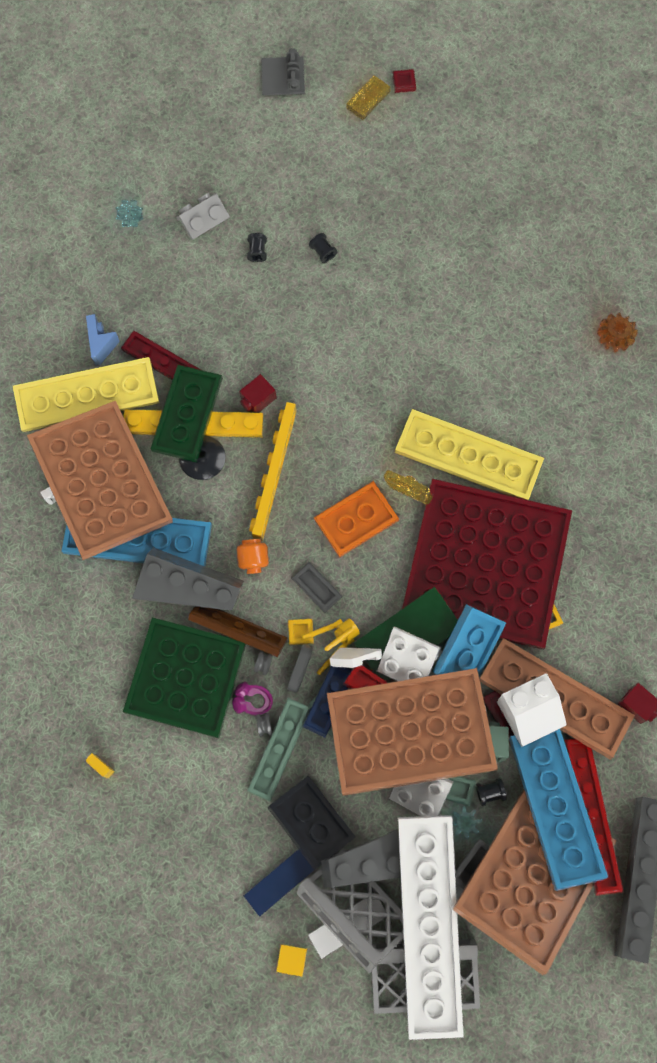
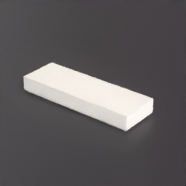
(324, 939)

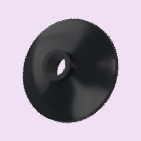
(209, 465)

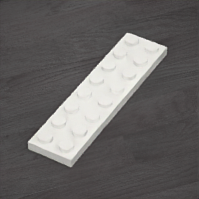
(430, 927)

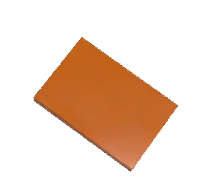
(356, 519)

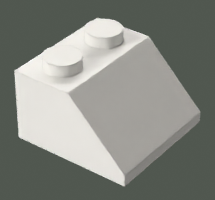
(533, 710)

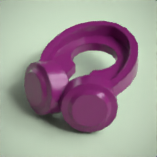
(240, 705)

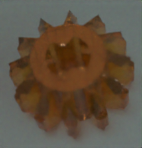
(614, 339)

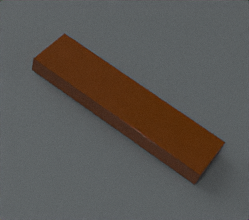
(239, 629)

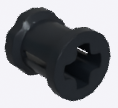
(257, 247)
(323, 247)
(491, 792)

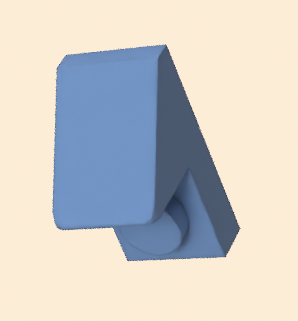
(100, 343)

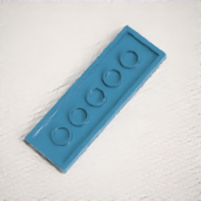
(181, 538)
(559, 811)

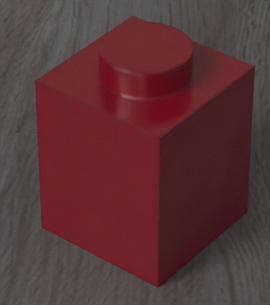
(257, 395)
(640, 703)

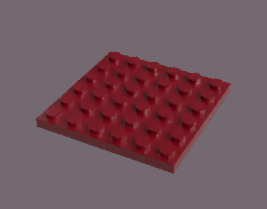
(492, 556)

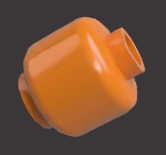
(252, 555)

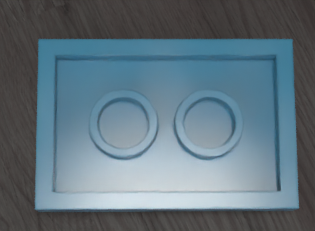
(470, 642)

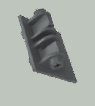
(283, 74)

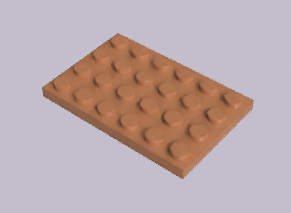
(99, 480)
(411, 732)
(515, 896)

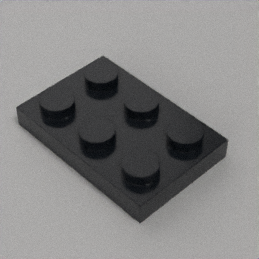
(311, 822)

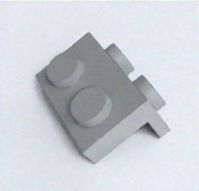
(203, 215)

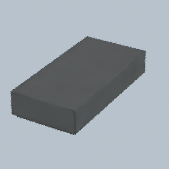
(316, 587)

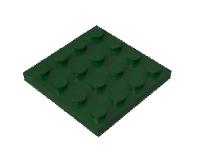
(185, 677)

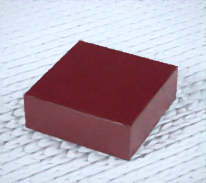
(404, 81)

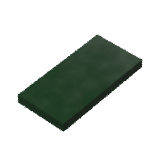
(186, 413)
(425, 618)

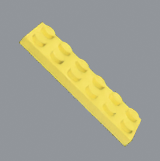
(69, 395)
(469, 455)

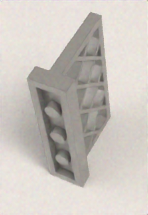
(343, 928)
(467, 951)

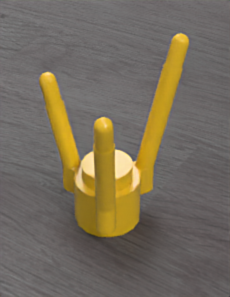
(345, 634)

